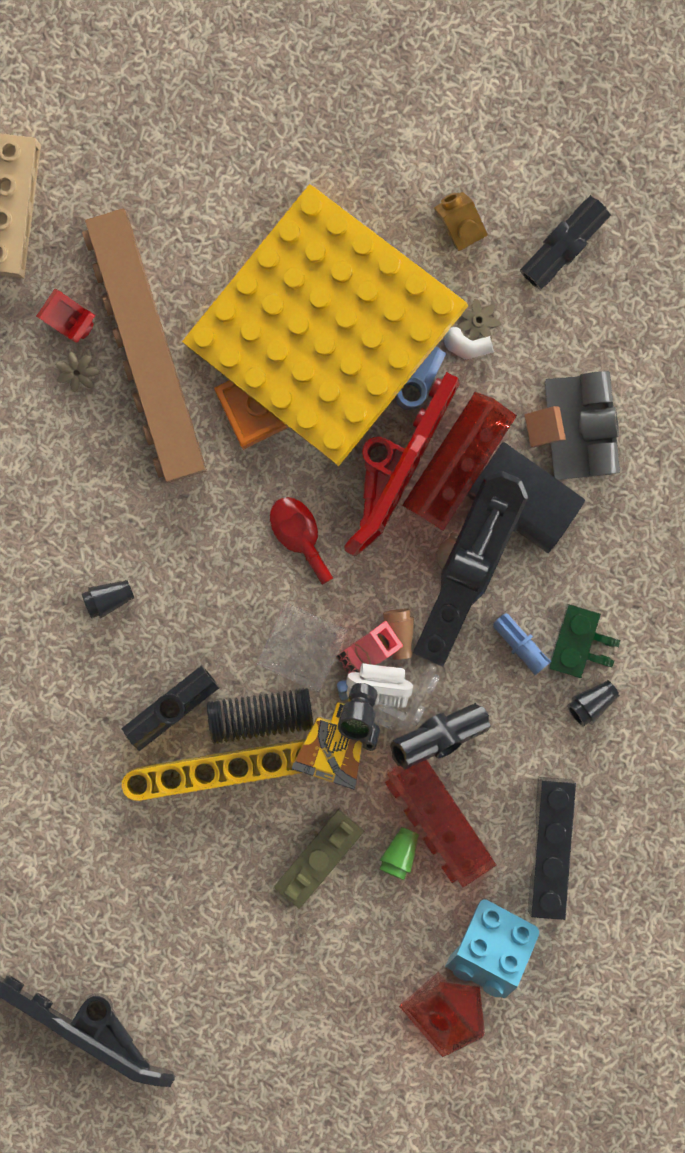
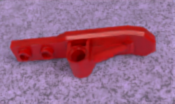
(388, 479)

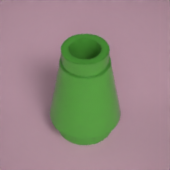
(400, 854)

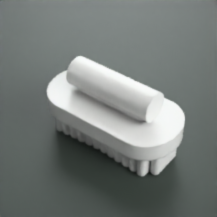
(388, 682)

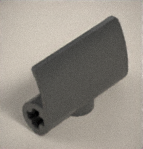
(588, 426)

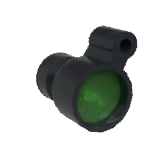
(358, 716)

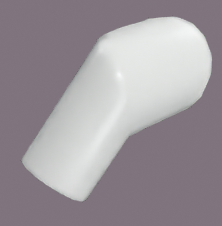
(464, 347)

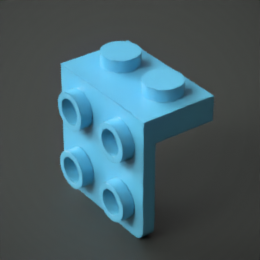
(494, 950)

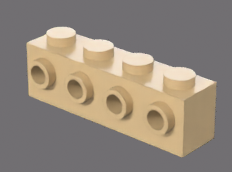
(17, 191)

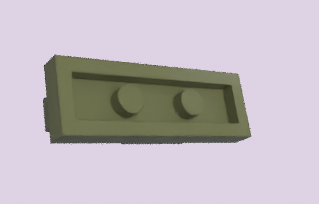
(318, 858)

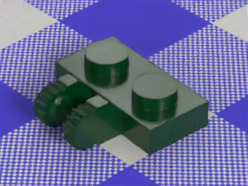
(575, 641)

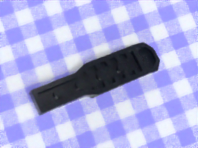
(472, 562)
(100, 1037)

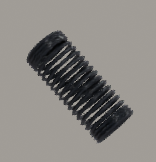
(304, 717)

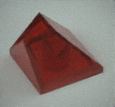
(446, 1014)

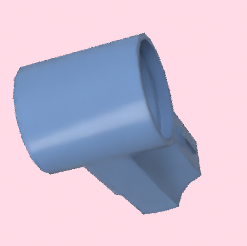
(422, 379)

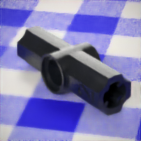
(565, 242)
(154, 722)
(440, 736)

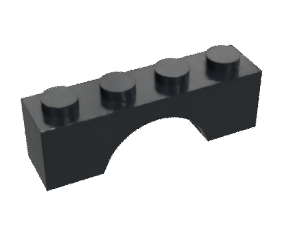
(552, 849)

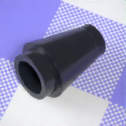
(106, 598)
(592, 703)

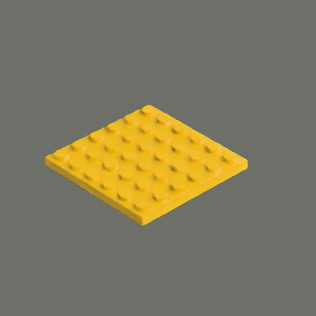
(325, 324)

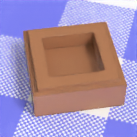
(545, 426)

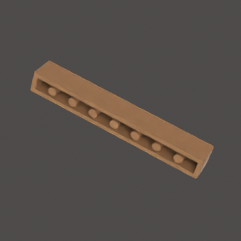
(145, 346)

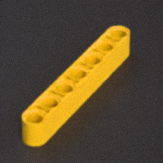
(220, 763)

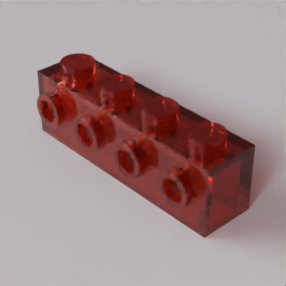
(459, 460)
(442, 821)

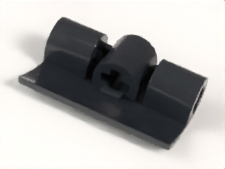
(550, 502)

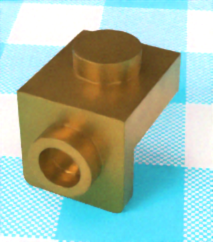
(461, 220)

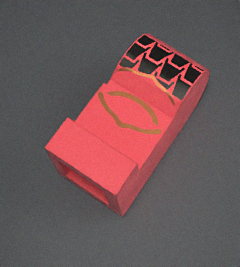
(369, 649)

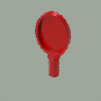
(298, 532)

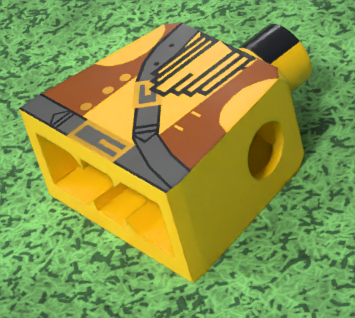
(329, 753)

